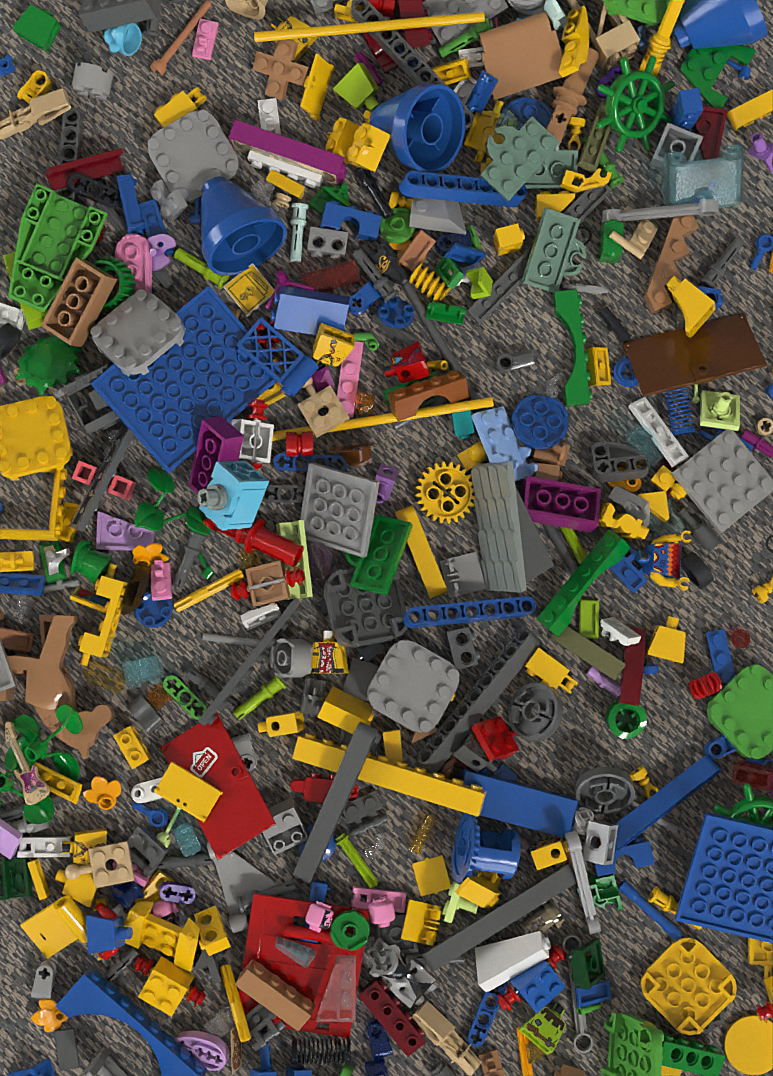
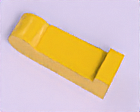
(392, 745)

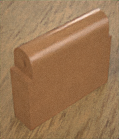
(521, 54)

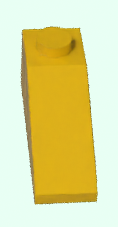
(479, 891)

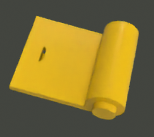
(56, 926)

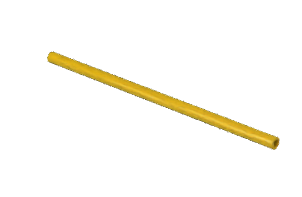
(369, 27)
(389, 417)

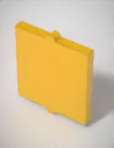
(431, 875)

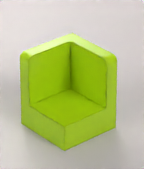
(481, 283)

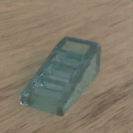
(299, 953)

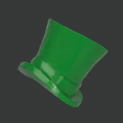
(90, 562)
(625, 719)

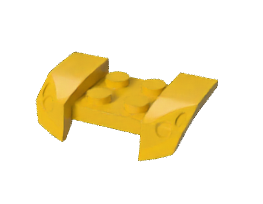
(163, 935)

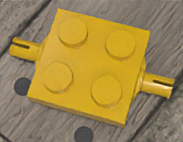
(481, 128)
(761, 954)

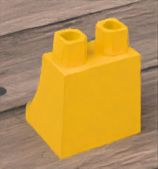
(693, 304)

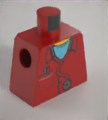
(408, 364)

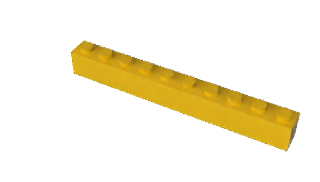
(394, 776)

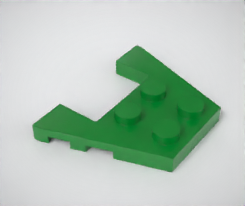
(705, 65)

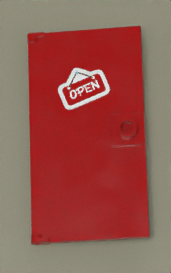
(215, 759)

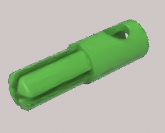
(475, 241)
(589, 1008)

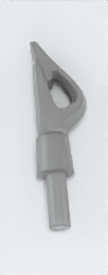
(586, 288)

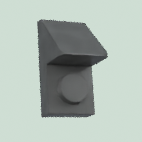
(213, 969)

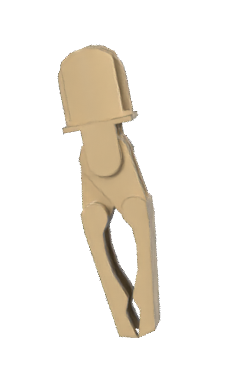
(41, 110)
(442, 1033)

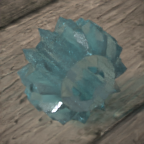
(187, 839)

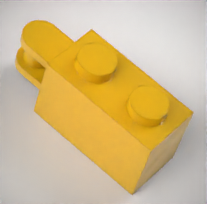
(179, 106)
(549, 670)

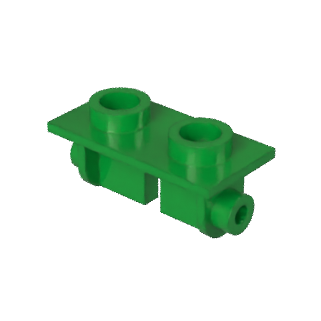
(445, 313)

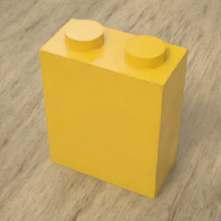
(345, 710)

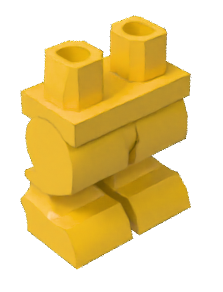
(621, 523)

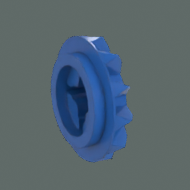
(624, 380)

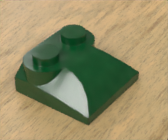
(587, 964)

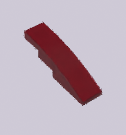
(633, 671)

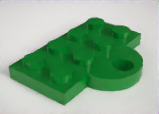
(385, 550)

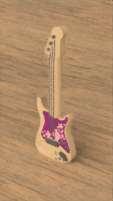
(33, 785)

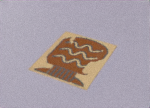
(236, 1050)

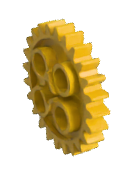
(435, 506)

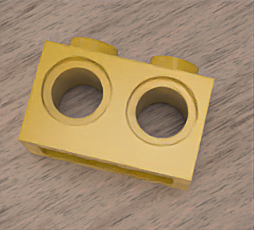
(508, 239)
(132, 746)
(214, 929)

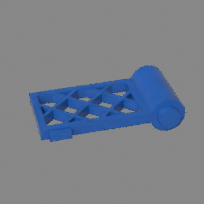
(293, 377)

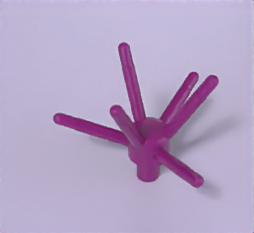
(285, 281)

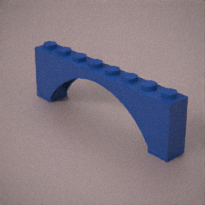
(97, 996)

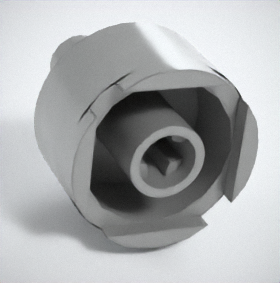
(92, 80)
(291, 658)

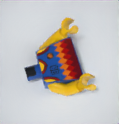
(663, 560)

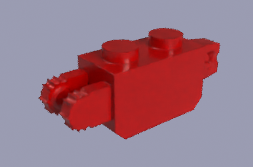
(317, 787)

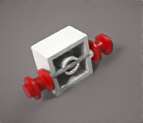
(257, 435)

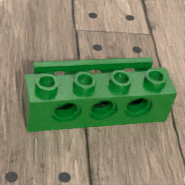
(691, 1056)

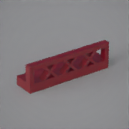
(90, 167)

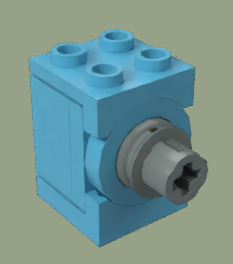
(233, 495)

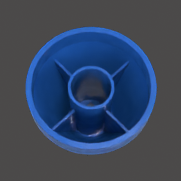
(719, 23)
(423, 126)
(237, 228)

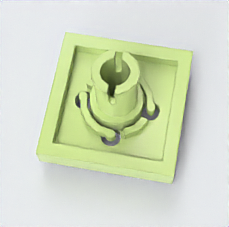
(721, 406)
(455, 903)

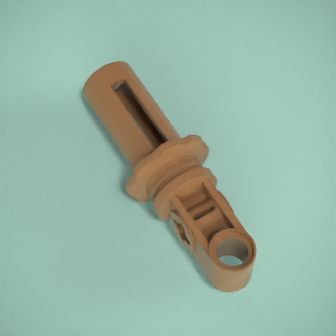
(570, 96)

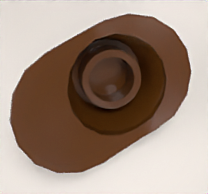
(356, 454)

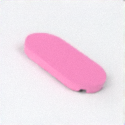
(135, 252)

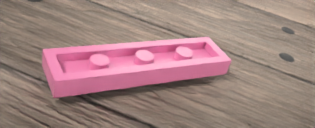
(349, 378)

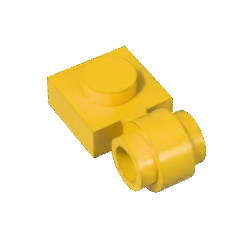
(665, 480)

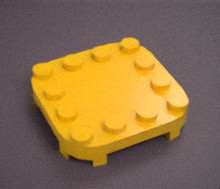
(33, 437)
(688, 985)

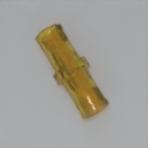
(422, 834)

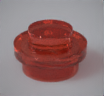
(740, 638)

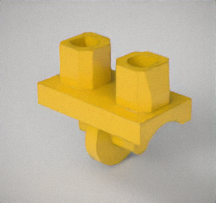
(17, 561)

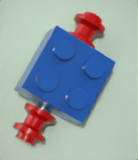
(537, 984)

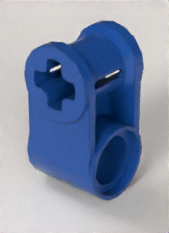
(367, 296)
(723, 744)

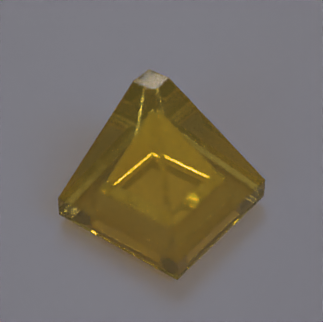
(533, 1052)

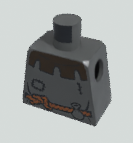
(473, 755)

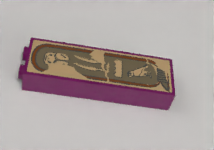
(251, 138)

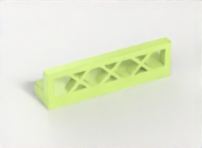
(289, 531)

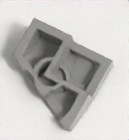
(630, 504)

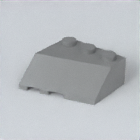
(437, 215)

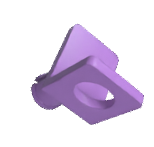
(761, 149)
(386, 482)

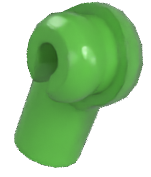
(368, 339)

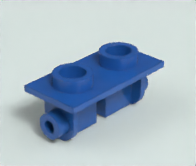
(481, 92)

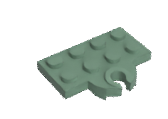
(517, 156)
(551, 171)
(553, 251)

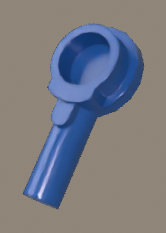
(764, 244)
(157, 817)

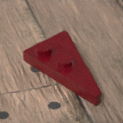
(711, 127)

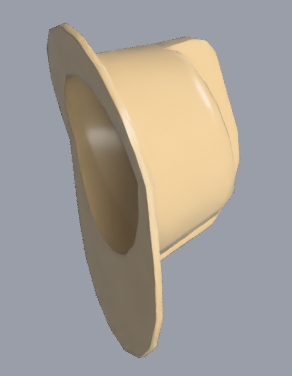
(248, 8)

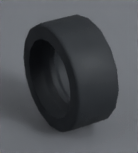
(8, 339)
(696, 570)

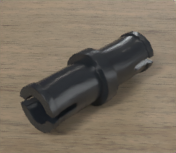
(614, 324)

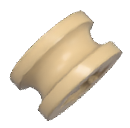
(282, 200)
(760, 423)

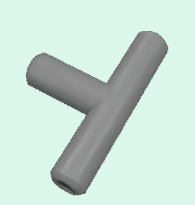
(60, 585)

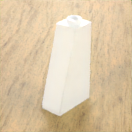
(509, 958)

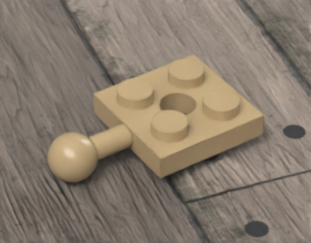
(316, 401)
(101, 873)

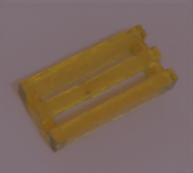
(90, 671)

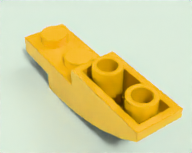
(576, 41)

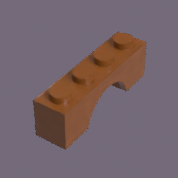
(406, 401)

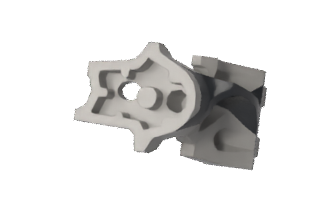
(414, 981)

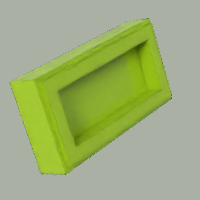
(589, 618)

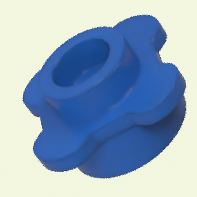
(10, 68)

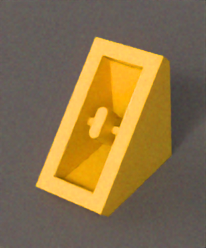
(658, 504)

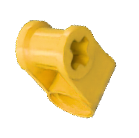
(32, 88)

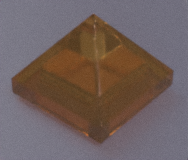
(158, 697)

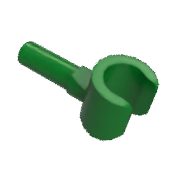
(207, 572)

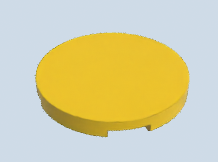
(750, 1045)

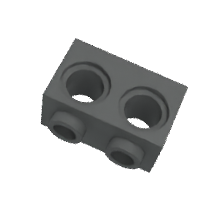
(457, 649)

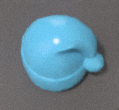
(123, 39)

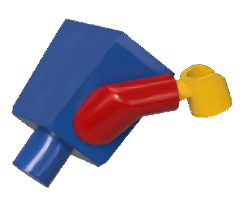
(105, 931)

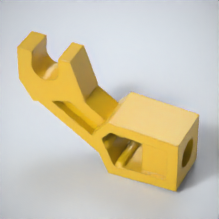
(586, 183)

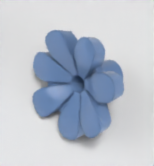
(642, 35)

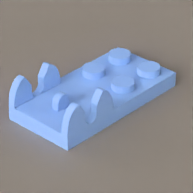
(501, 442)

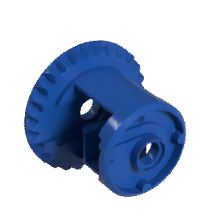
(484, 850)

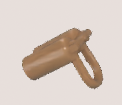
(554, 456)

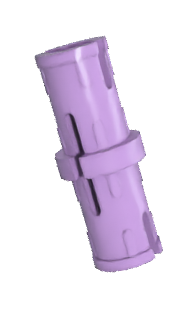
(604, 681)

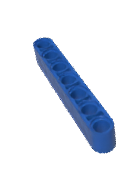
(456, 189)
(477, 607)
(665, 800)

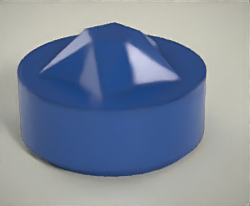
(650, 668)

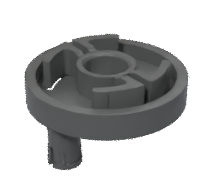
(547, 718)
(602, 779)

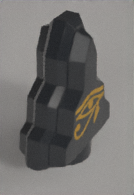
(388, 264)

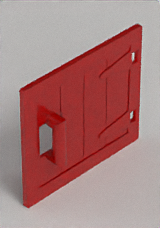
(273, 917)

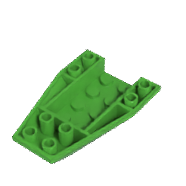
(48, 242)

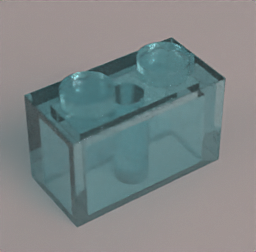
(143, 670)

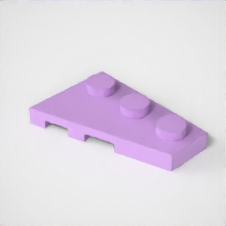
(120, 535)

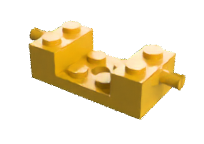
(357, 144)
(100, 644)

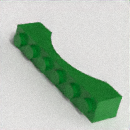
(567, 310)
(560, 609)

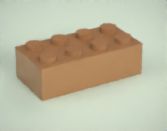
(78, 302)

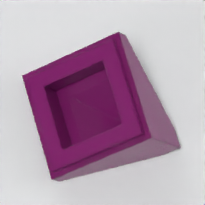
(322, 379)

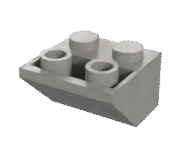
(288, 828)

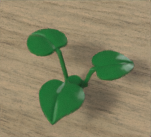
(153, 519)
(38, 748)
(37, 813)

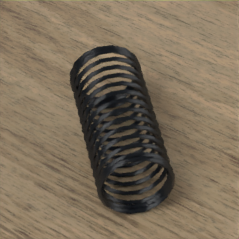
(295, 1059)

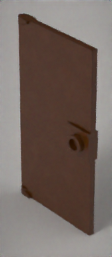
(677, 361)

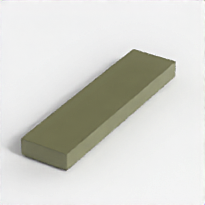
(594, 142)
(590, 652)

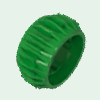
(126, 281)

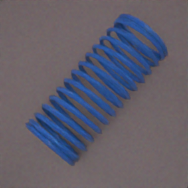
(677, 431)

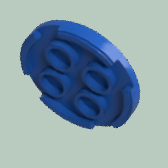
(526, 107)
(540, 421)

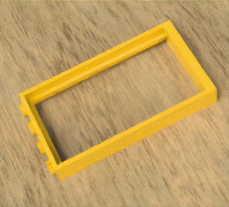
(57, 510)

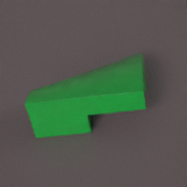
(601, 895)

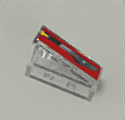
(339, 996)

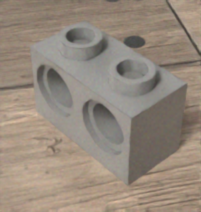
(329, 237)

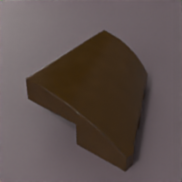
(136, 589)

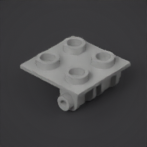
(462, 574)

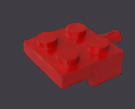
(495, 738)

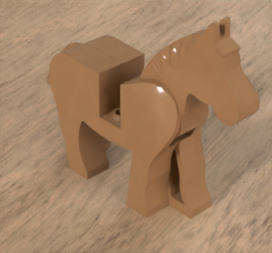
(51, 684)

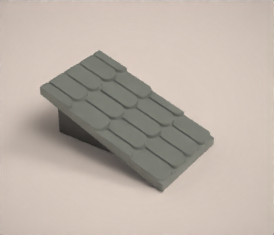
(506, 534)

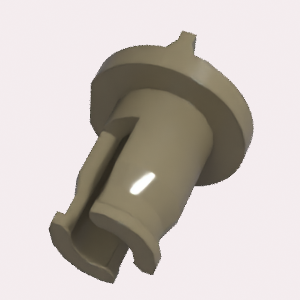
(550, 916)

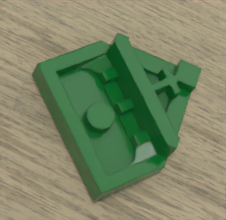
(327, 194)

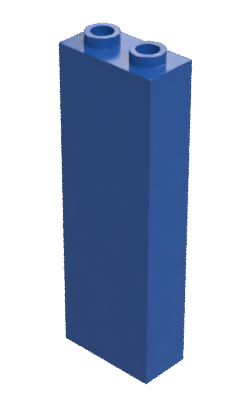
(524, 804)

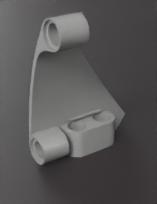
(239, 879)

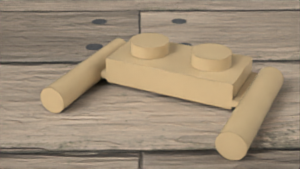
(640, 238)

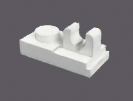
(269, 115)
(260, 616)
(619, 631)

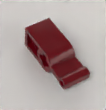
(379, 54)

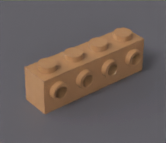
(275, 994)

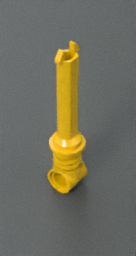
(660, 41)

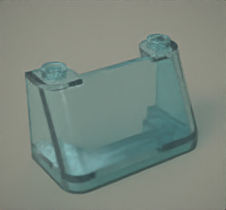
(703, 179)

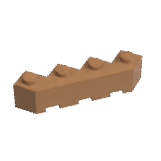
(672, 250)

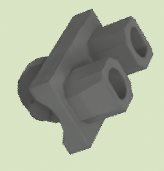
(312, 696)

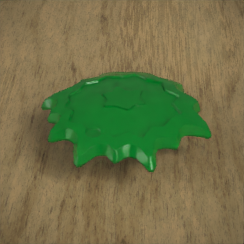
(48, 363)

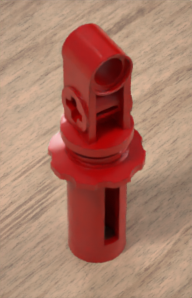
(264, 541)

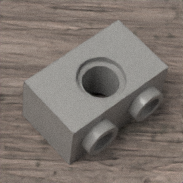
(607, 834)

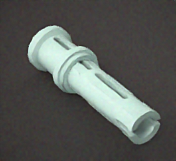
(298, 222)

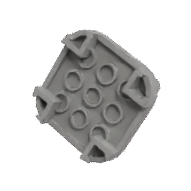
(192, 153)
(138, 332)
(413, 686)

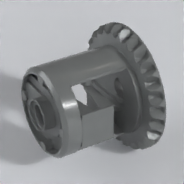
(80, 383)

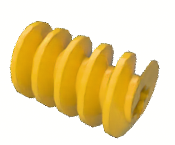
(428, 283)

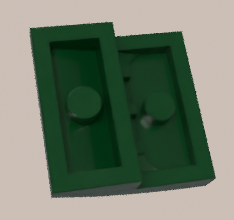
(20, 878)

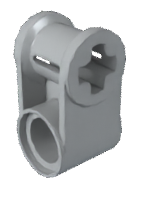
(246, 749)
(44, 982)

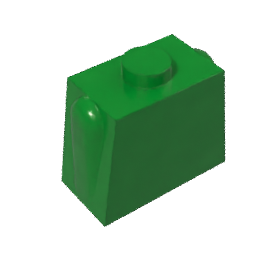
(37, 27)
(609, 249)

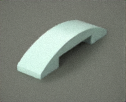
(555, 14)

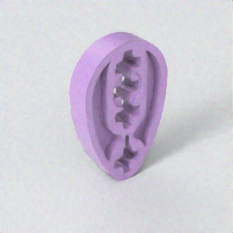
(200, 1046)

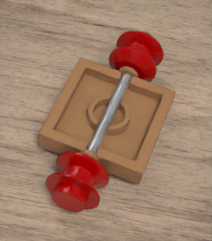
(267, 583)

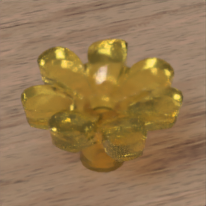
(253, 560)

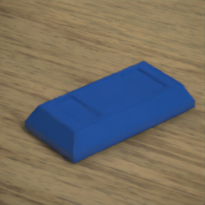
(465, 254)
(598, 993)

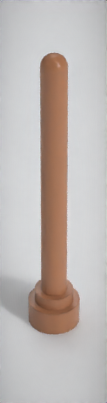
(160, 64)

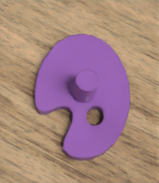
(159, 259)

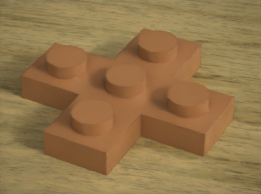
(281, 68)

